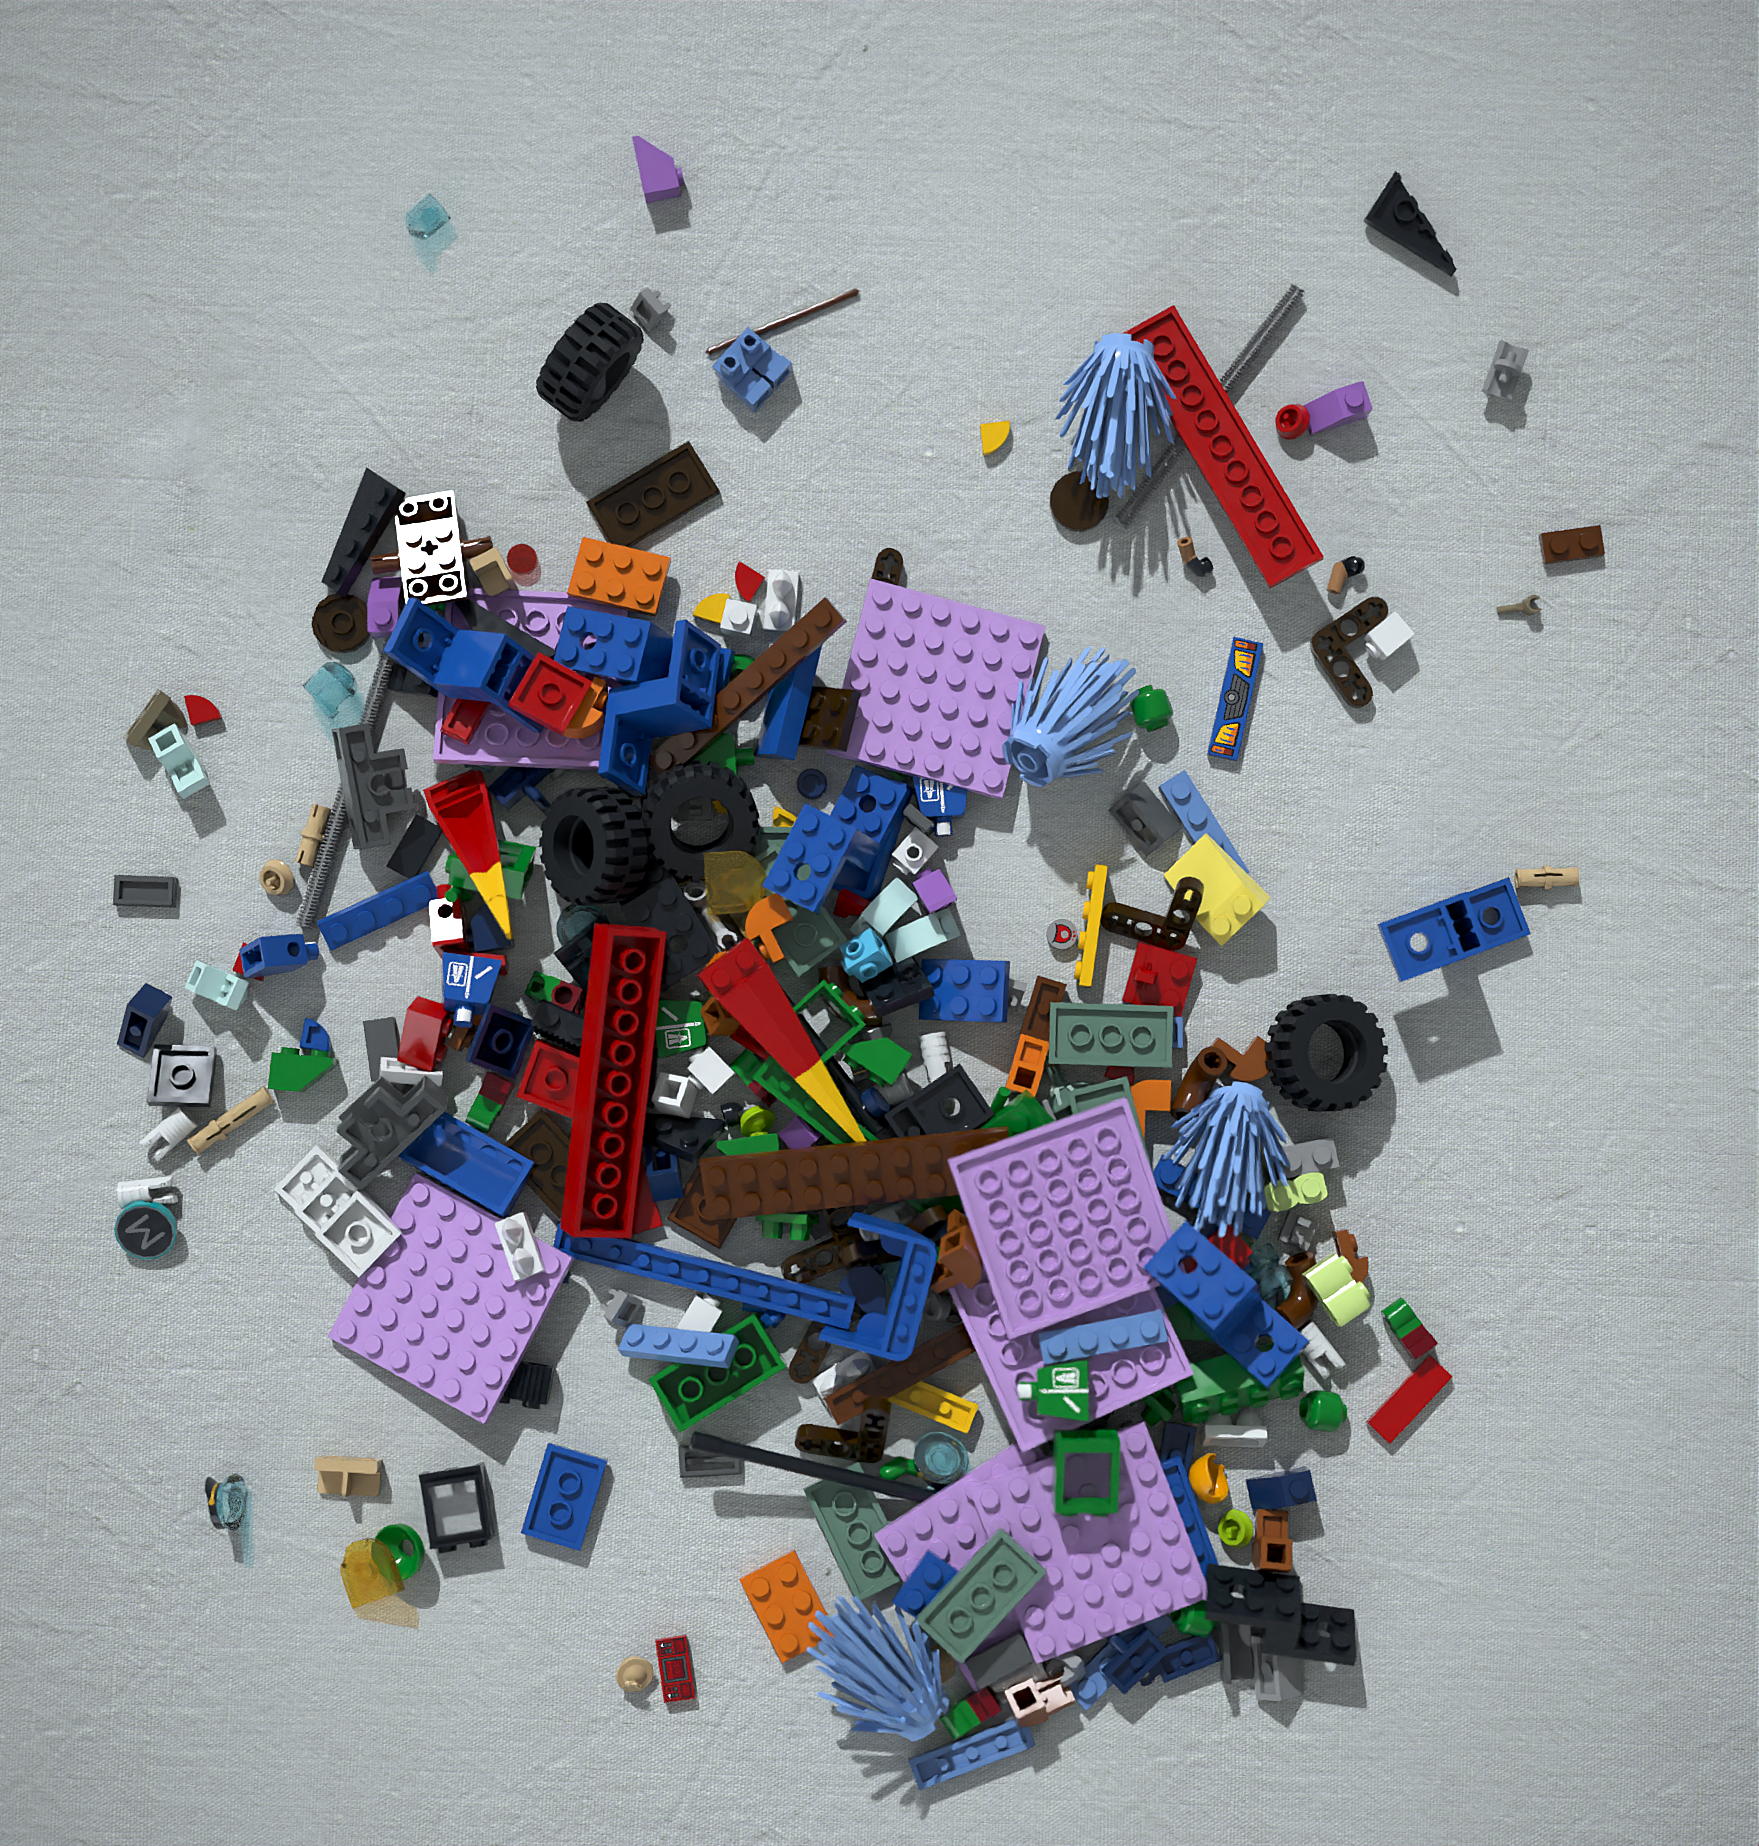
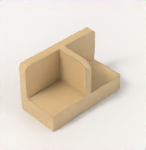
(493, 572)
(348, 1475)

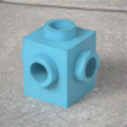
(865, 955)

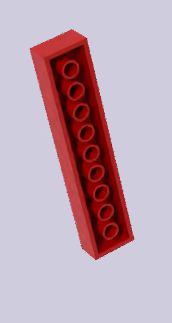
(613, 1081)

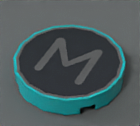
(146, 1229)

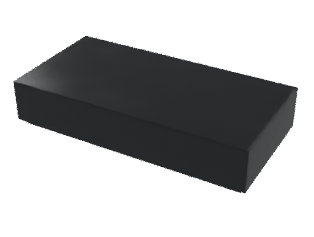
(414, 847)

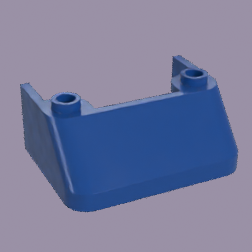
(895, 1333)

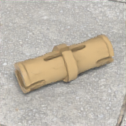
(312, 835)
(1546, 877)

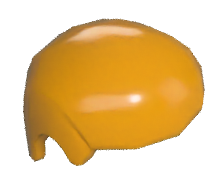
(1208, 1479)

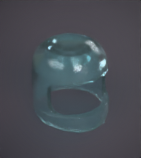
(331, 686)

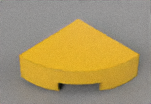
(993, 436)
(712, 608)
(783, 818)

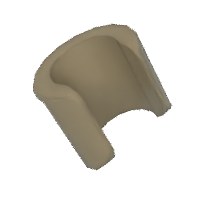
(1520, 607)

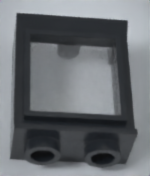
(457, 1507)

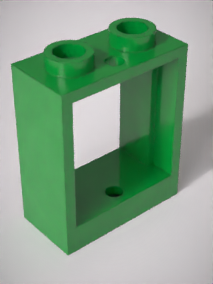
(516, 865)
(851, 1014)
(1085, 1442)

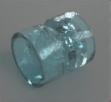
(1267, 1273)

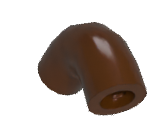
(841, 979)
(1198, 1081)
(1301, 1300)

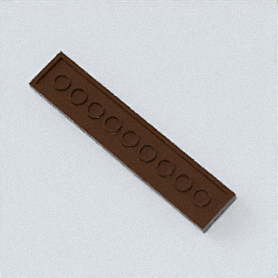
(837, 1174)

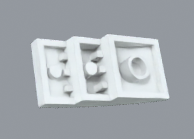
(338, 1211)

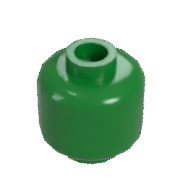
(1151, 708)
(1322, 1411)
(1192, 1620)

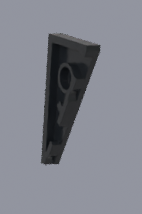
(1400, 219)
(485, 621)
(682, 1136)

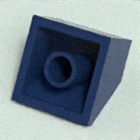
(500, 1041)

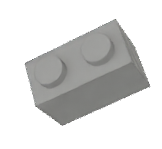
(1309, 1157)

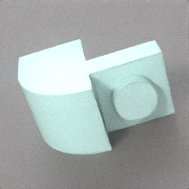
(180, 760)
(886, 909)
(922, 935)
(217, 985)

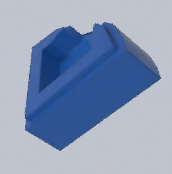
(315, 1037)

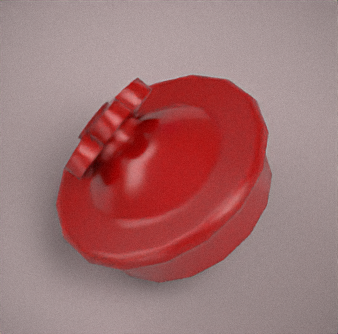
(1292, 421)

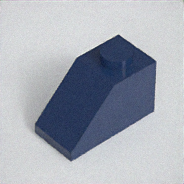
(487, 933)
(143, 1019)
(663, 1174)
(867, 1286)
(1281, 1489)

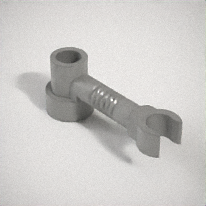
(696, 896)

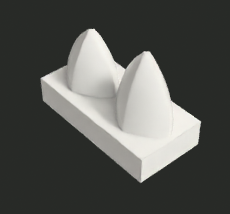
(781, 600)
(402, 1074)
(520, 1246)
(843, 1373)
(1246, 1432)

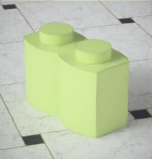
(1301, 1189)
(1336, 1289)

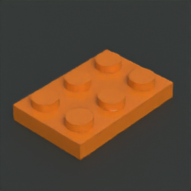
(619, 576)
(785, 1604)

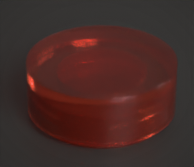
(522, 559)

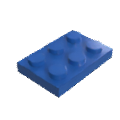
(966, 990)
(564, 1496)
(924, 1583)

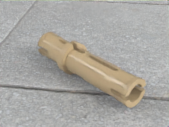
(230, 1120)

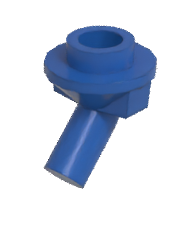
(768, 1317)

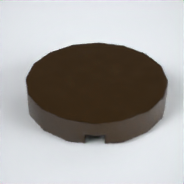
(1076, 504)
(341, 623)

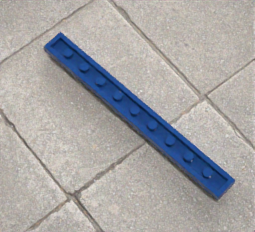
(711, 1277)

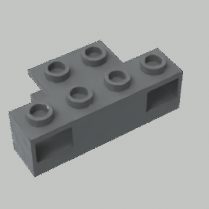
(370, 785)
(384, 1125)

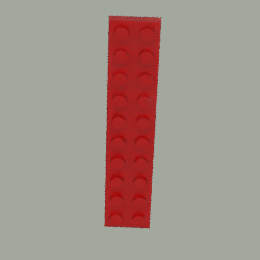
(1228, 453)

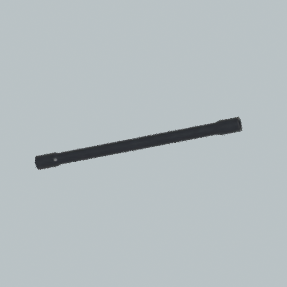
(837, 1073)
(717, 1446)

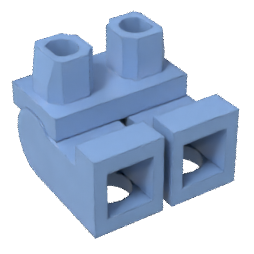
(742, 360)

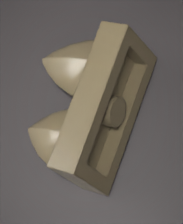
(158, 709)

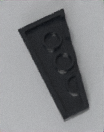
(365, 523)

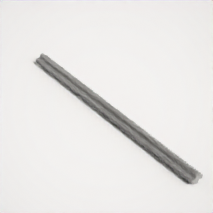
(1227, 380)
(338, 816)

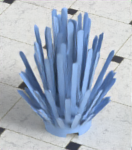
(1115, 409)
(1067, 719)
(1229, 1153)
(880, 1671)

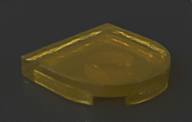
(732, 882)
(369, 1572)

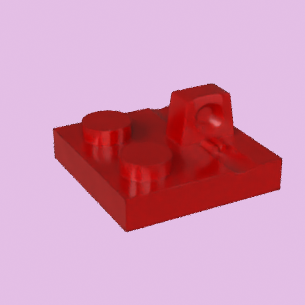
(550, 693)
(1159, 977)
(551, 1078)

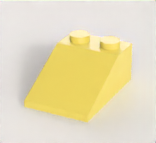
(1229, 891)

